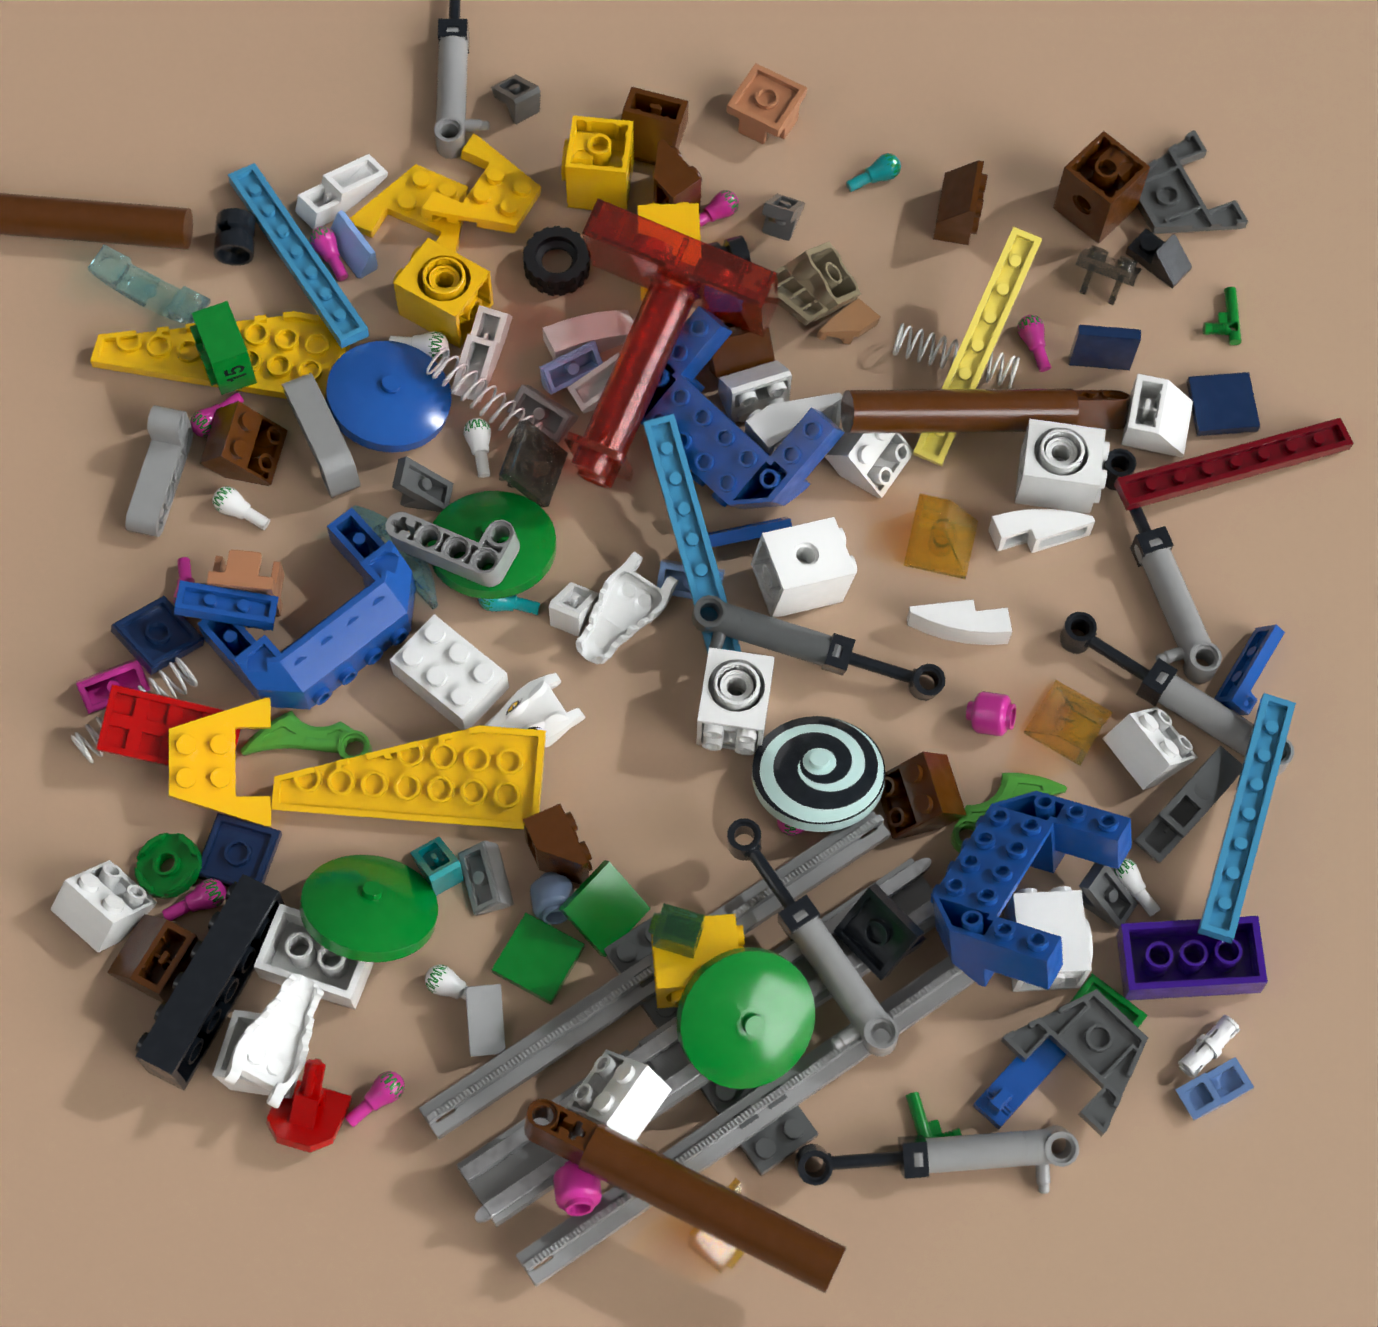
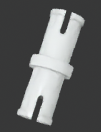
(1209, 1046)

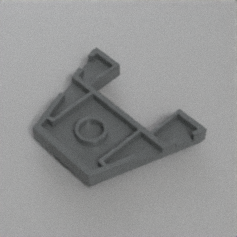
(1172, 202)
(1095, 1039)

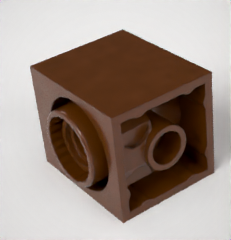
(1101, 187)

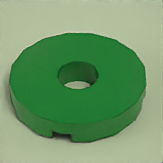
(180, 877)

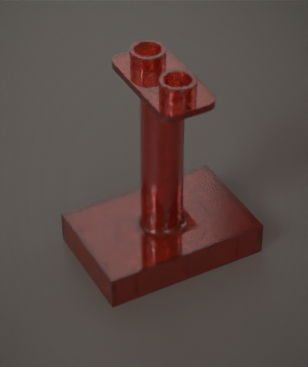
(678, 277)

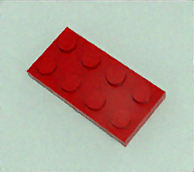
(140, 721)

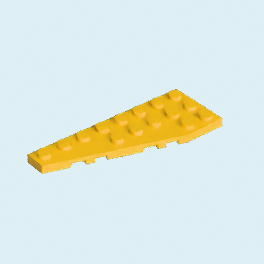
(277, 347)
(454, 778)

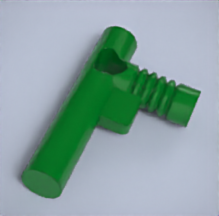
(1227, 319)
(923, 1127)

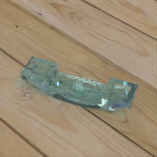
(144, 288)
(422, 574)

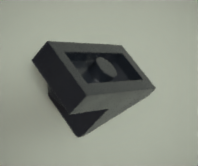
(1161, 258)

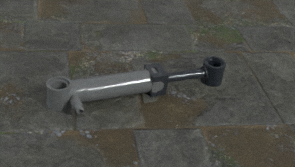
(805, 644)

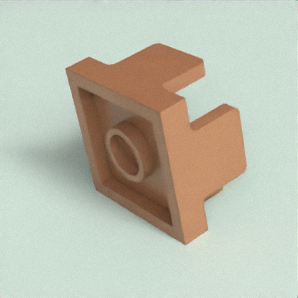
(766, 104)
(243, 574)

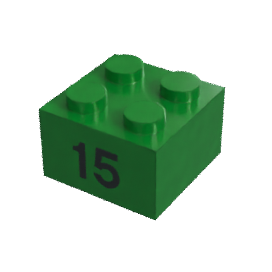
(222, 348)

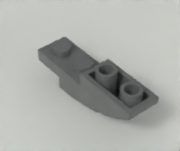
(1189, 804)

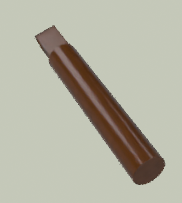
(96, 221)
(979, 409)
(686, 1194)

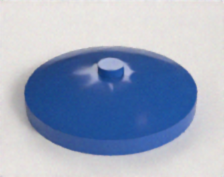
(386, 397)

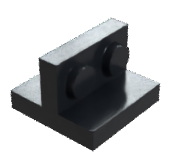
(879, 932)

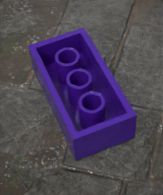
(1178, 962)

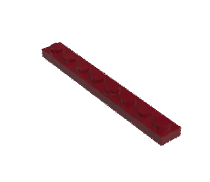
(1233, 464)

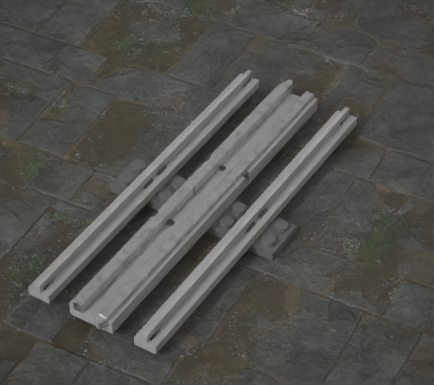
(760, 1120)

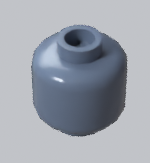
(548, 895)

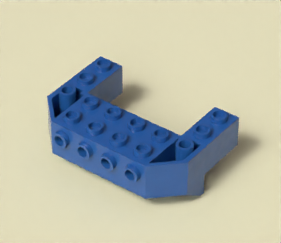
(716, 447)
(342, 641)
(977, 886)

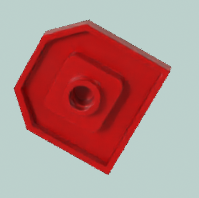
(312, 1114)

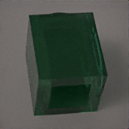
(677, 930)

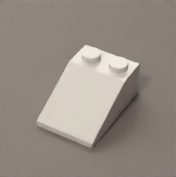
(777, 420)

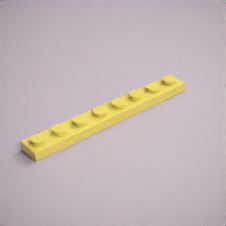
(984, 331)

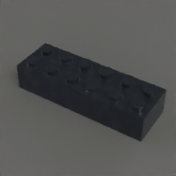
(210, 984)

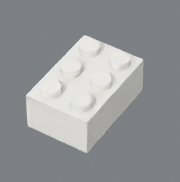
(449, 673)
(292, 950)

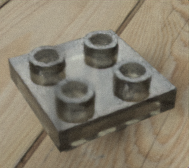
(1097, 261)
(533, 463)

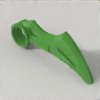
(291, 733)
(1011, 786)

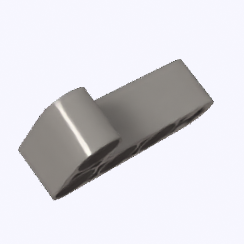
(322, 434)
(161, 471)
(451, 543)

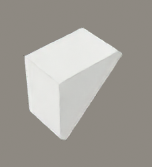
(572, 608)

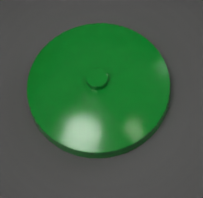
(532, 525)
(368, 908)
(745, 1018)

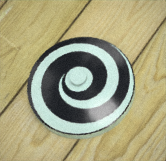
(818, 774)

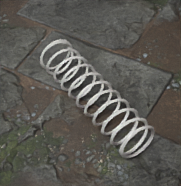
(899, 340)
(440, 366)
(78, 740)

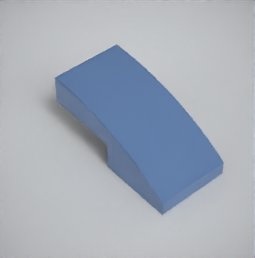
(1214, 1088)

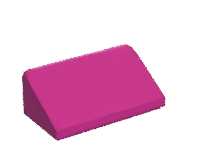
(97, 687)

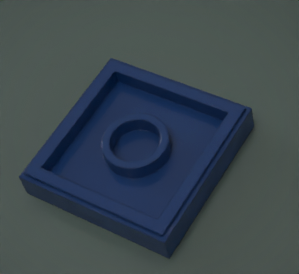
(1104, 347)
(1223, 404)
(157, 635)
(238, 849)

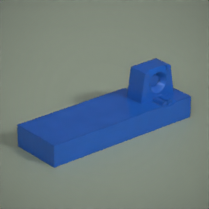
(747, 532)
(226, 605)
(1237, 687)
(1018, 1083)

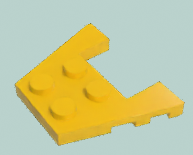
(497, 199)
(404, 201)
(205, 762)

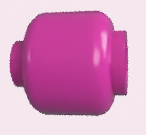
(991, 713)
(576, 1190)

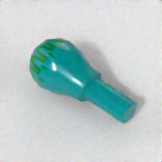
(883, 169)
(509, 604)

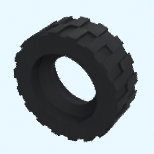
(553, 239)

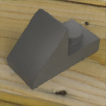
(520, 97)
(781, 216)
(421, 486)
(1107, 895)

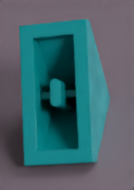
(438, 865)

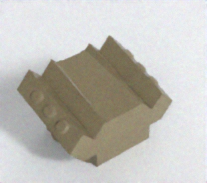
(815, 284)

